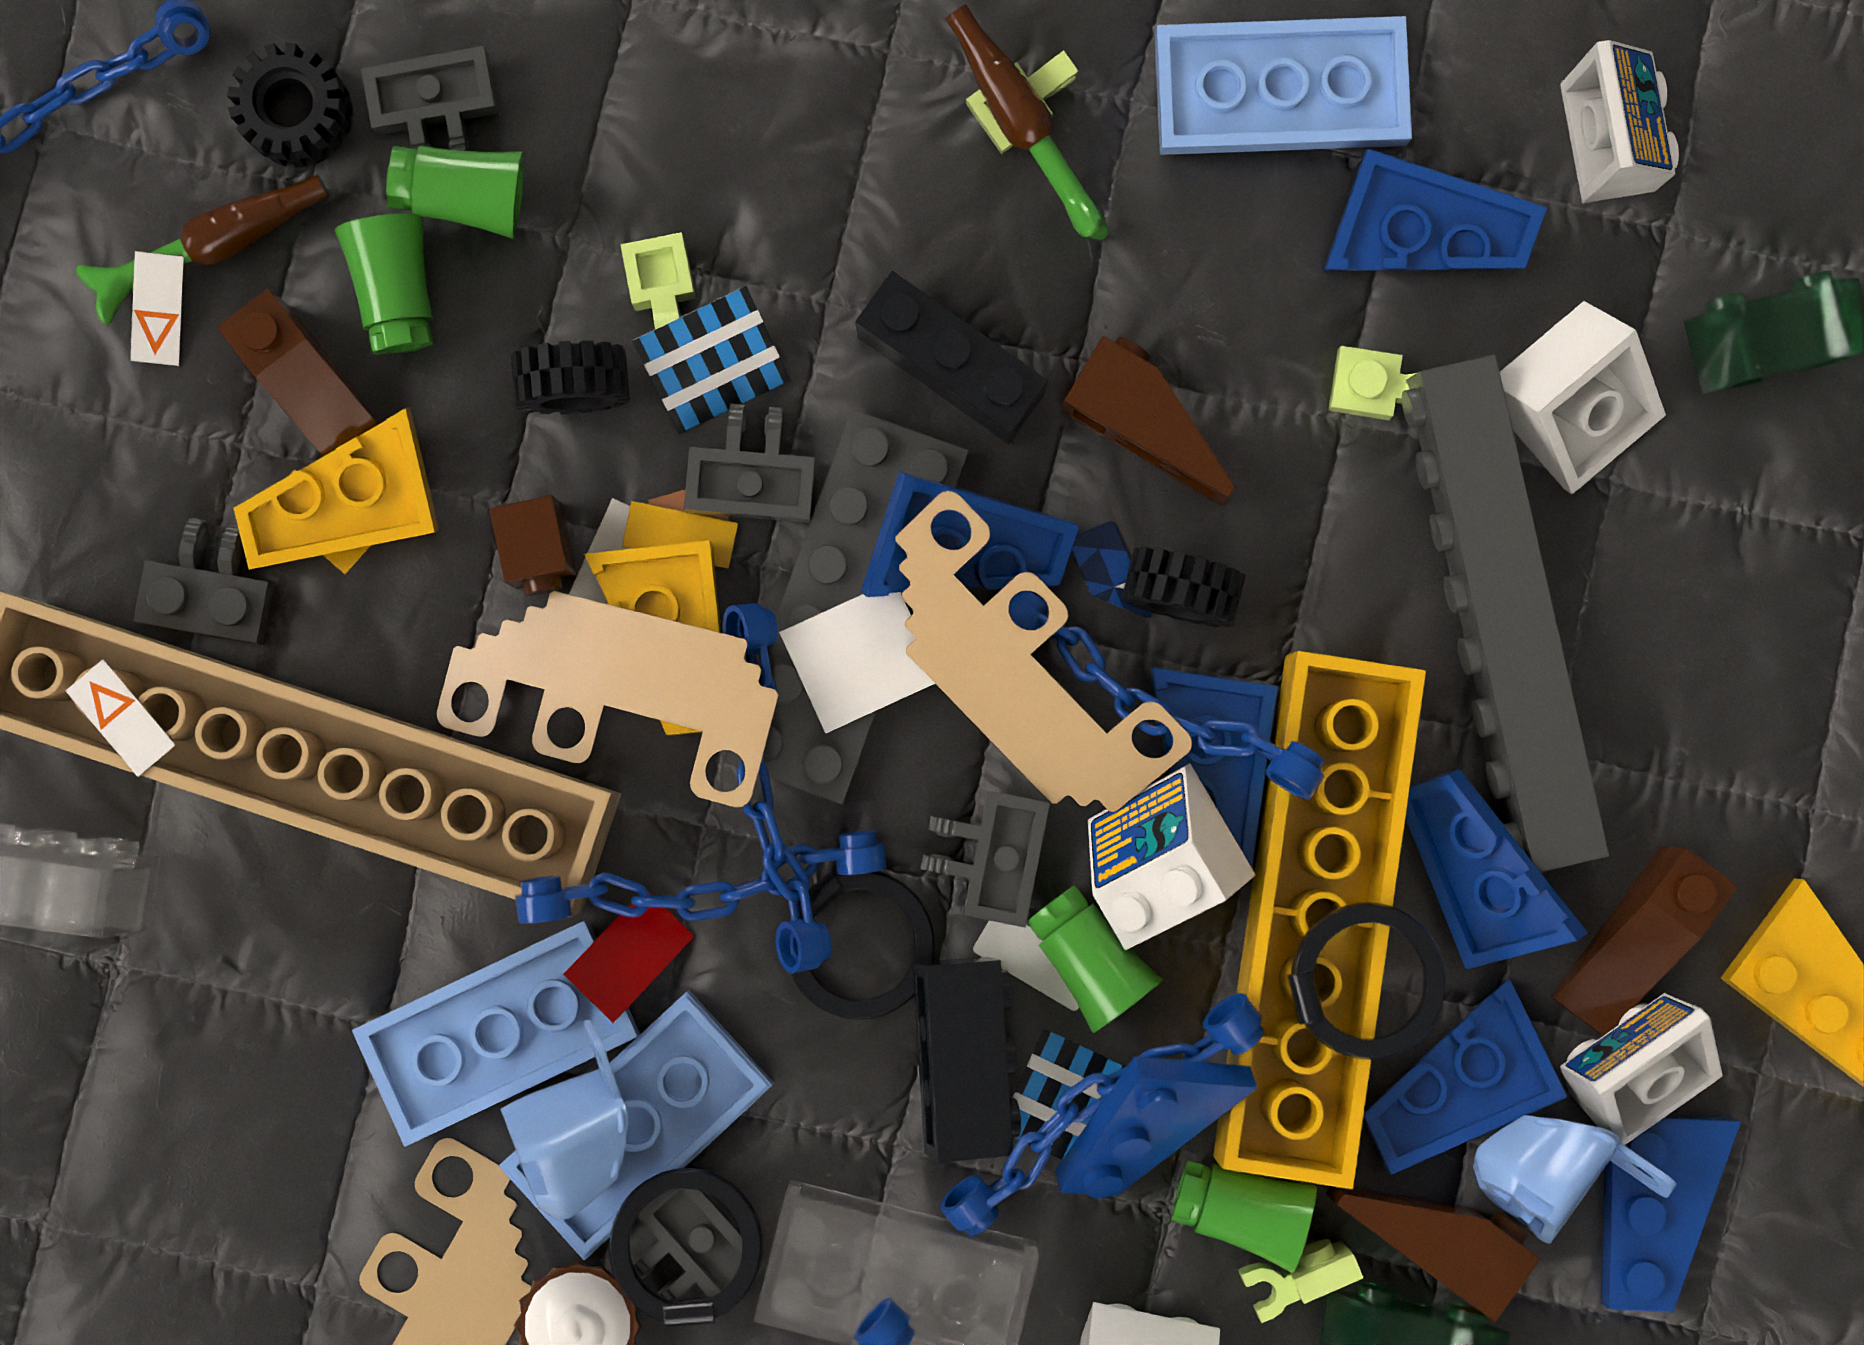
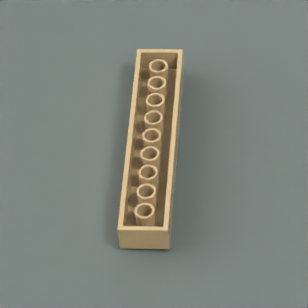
(307, 756)

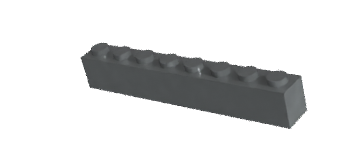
(1504, 612)

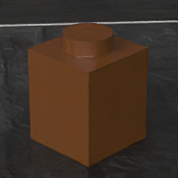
(533, 544)

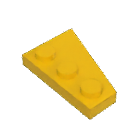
(344, 501)
(662, 582)
(1806, 978)

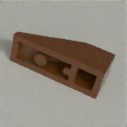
(297, 372)
(1138, 411)
(1644, 937)
(1451, 1242)

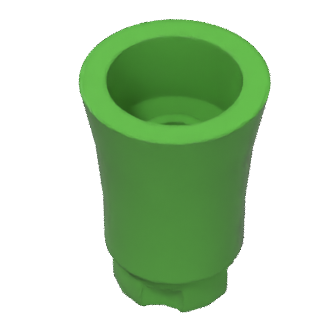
(459, 186)
(389, 280)
(1091, 958)
(1246, 1211)

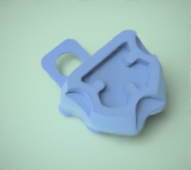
(570, 1136)
(1546, 1166)

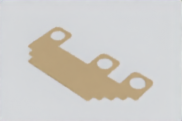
(628, 661)
(997, 683)
(478, 1282)

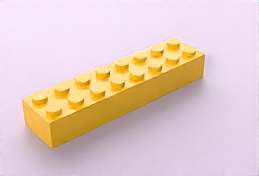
(1308, 863)

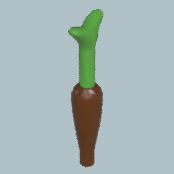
(1024, 119)
(209, 238)

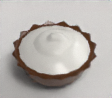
(577, 1308)

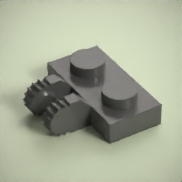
(431, 93)
(750, 482)
(205, 600)
(1003, 858)
(697, 1236)

